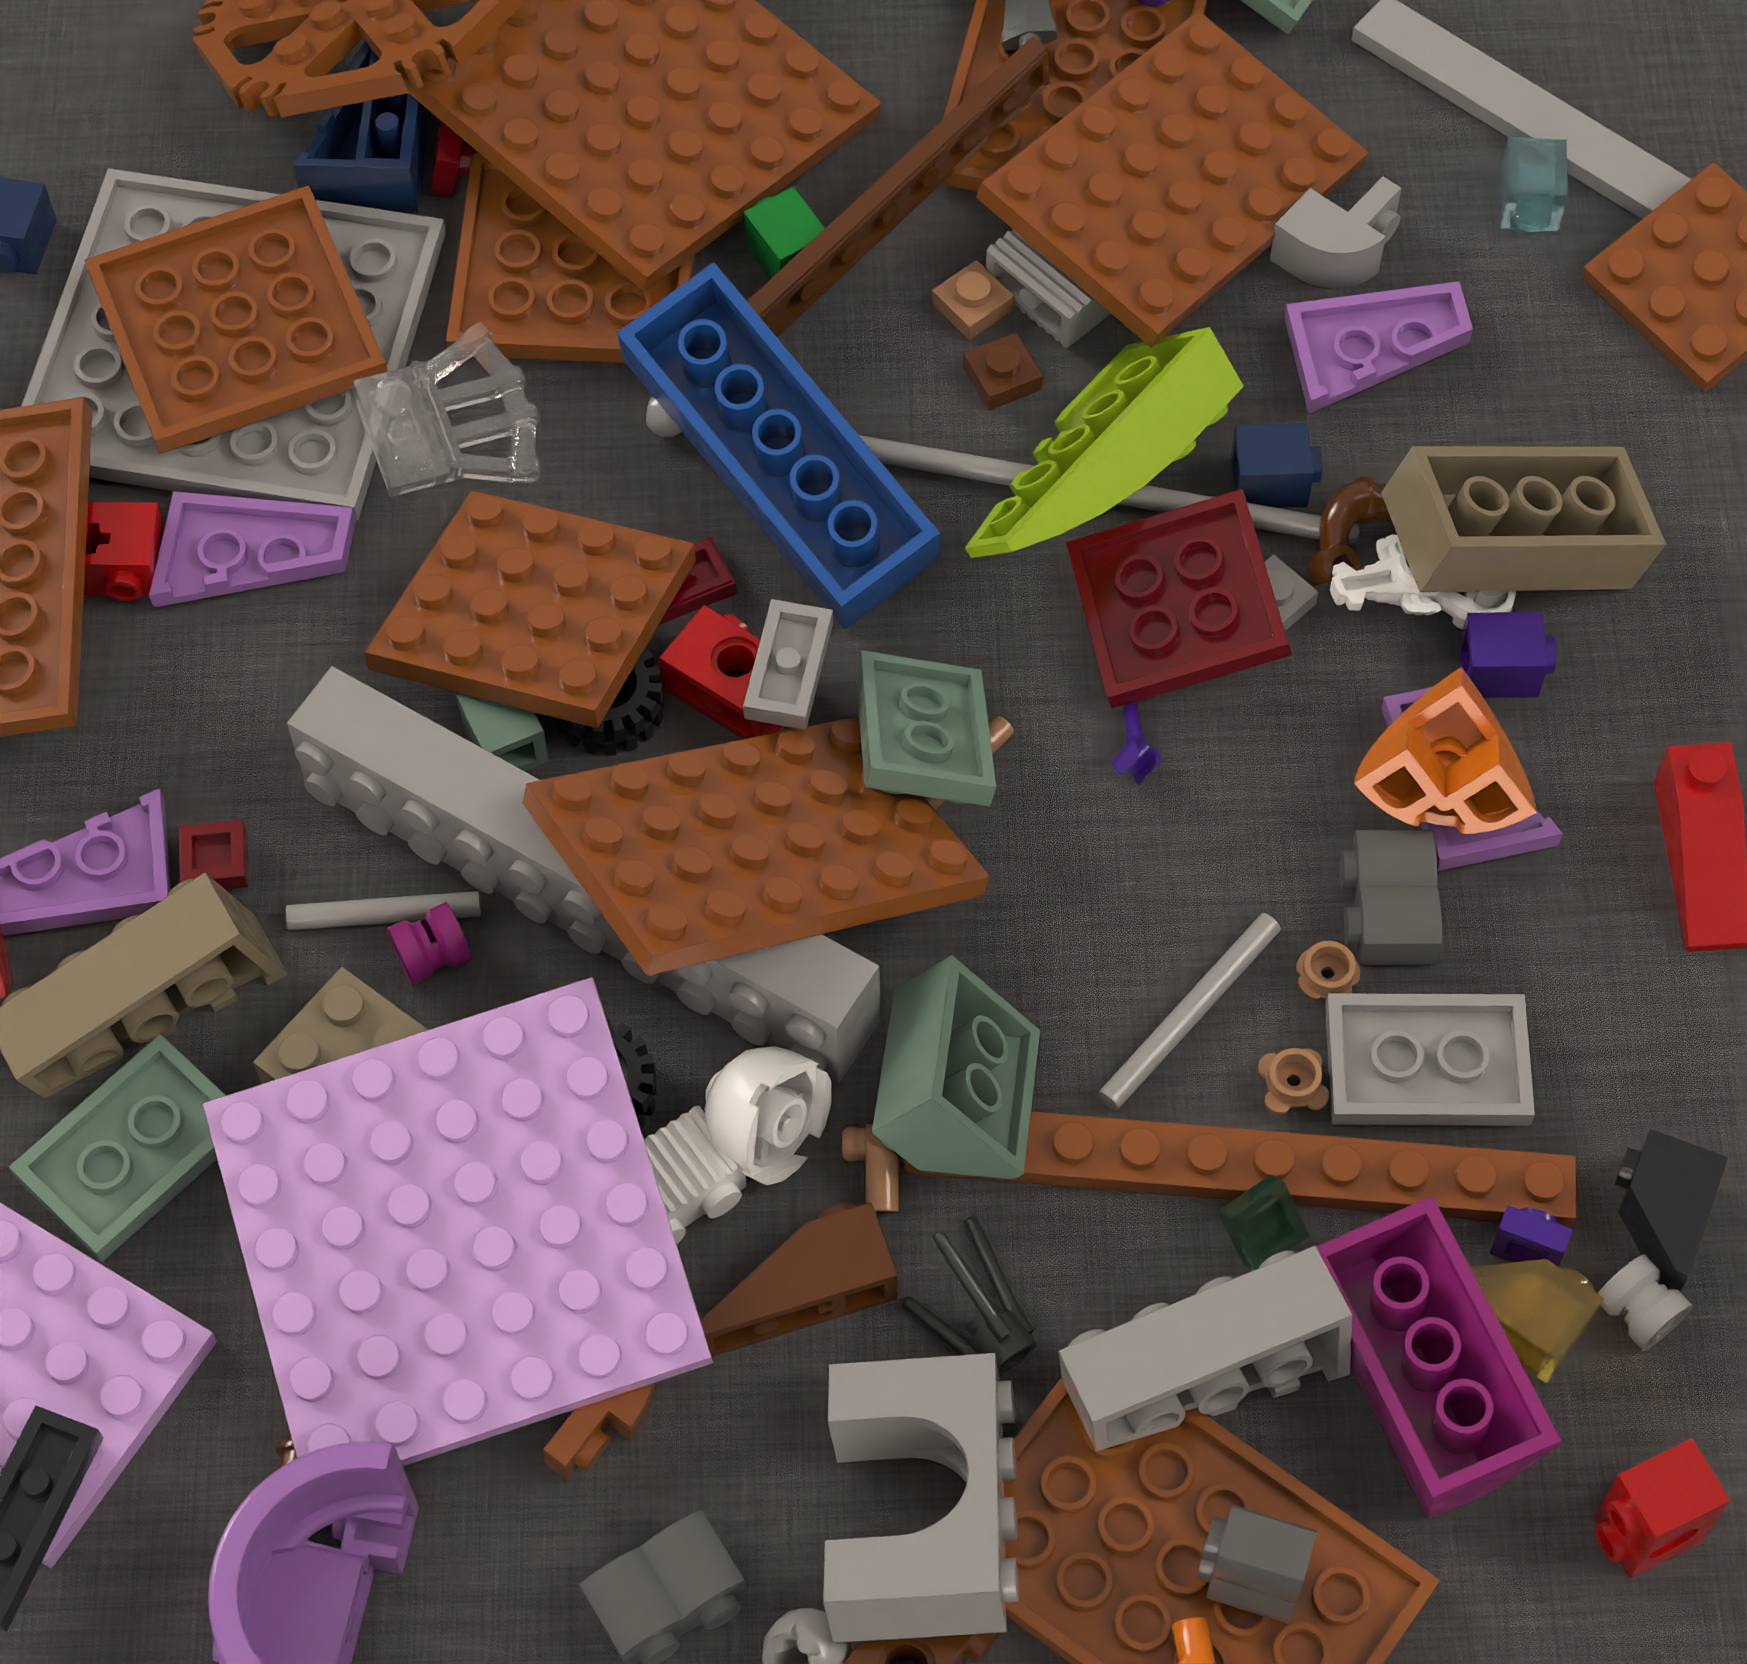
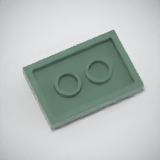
(924, 729)
(124, 1149)

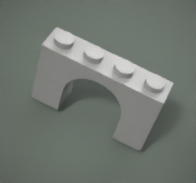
(956, 1570)

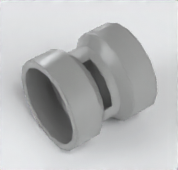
(1648, 1307)

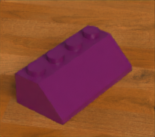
(1435, 1359)

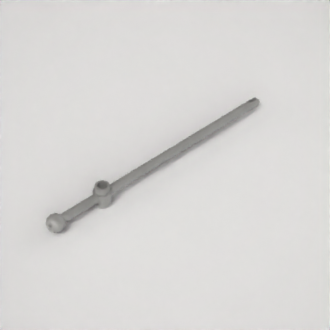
(1004, 472)

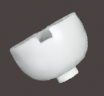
(765, 1109)

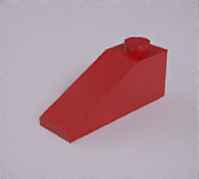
(1705, 843)

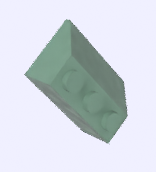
(956, 1076)

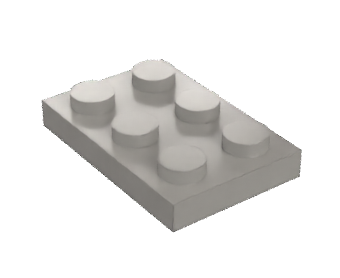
(1429, 1059)

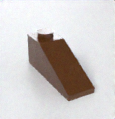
(813, 1277)

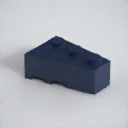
(368, 151)

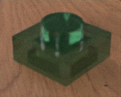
(1263, 1222)

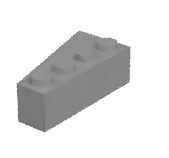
(1210, 1349)

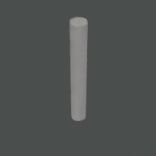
(379, 910)

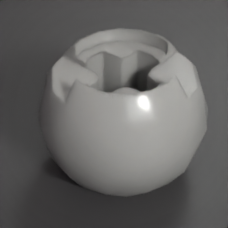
(800, 1634)

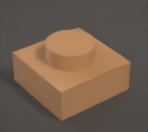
(972, 300)

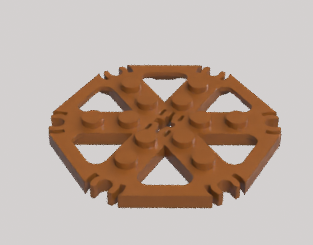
(321, 33)

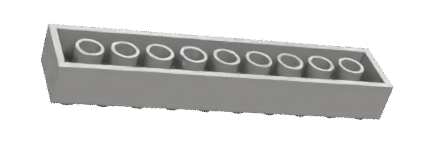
(469, 813)

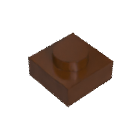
(1002, 371)

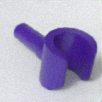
(1137, 755)

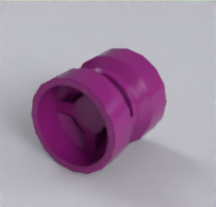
(414, 946)

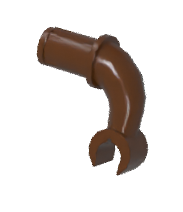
(1350, 505)

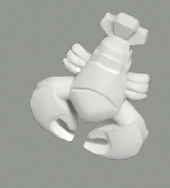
(1393, 583)

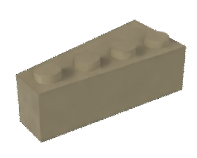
(134, 985)

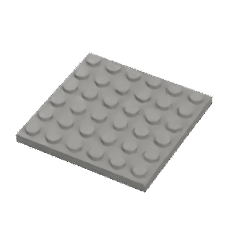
(294, 456)

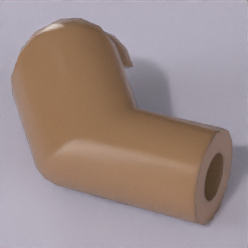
(880, 1166)

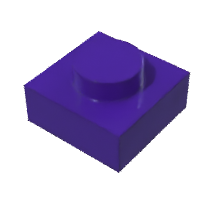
(1530, 1236)

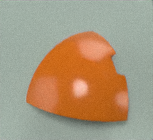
(1447, 764)

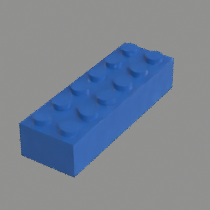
(780, 445)

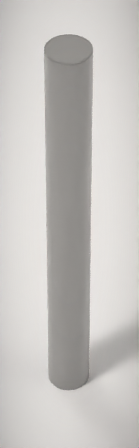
(1188, 1012)

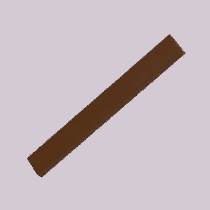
(902, 188)

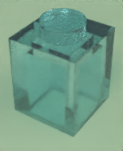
(1533, 184)

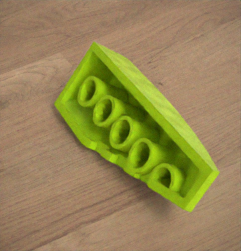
(1114, 439)

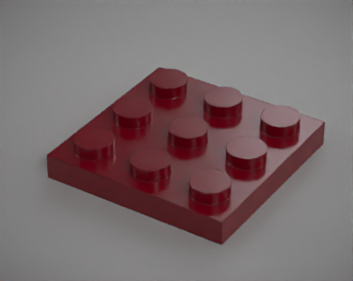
(1177, 599)

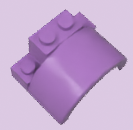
(297, 1599)

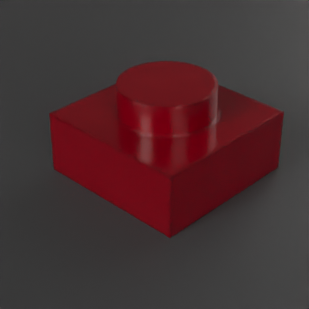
(450, 160)
(215, 850)

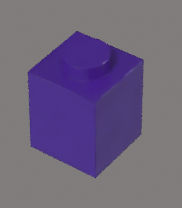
(1507, 653)

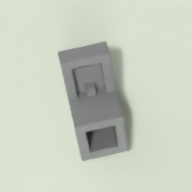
(1336, 246)

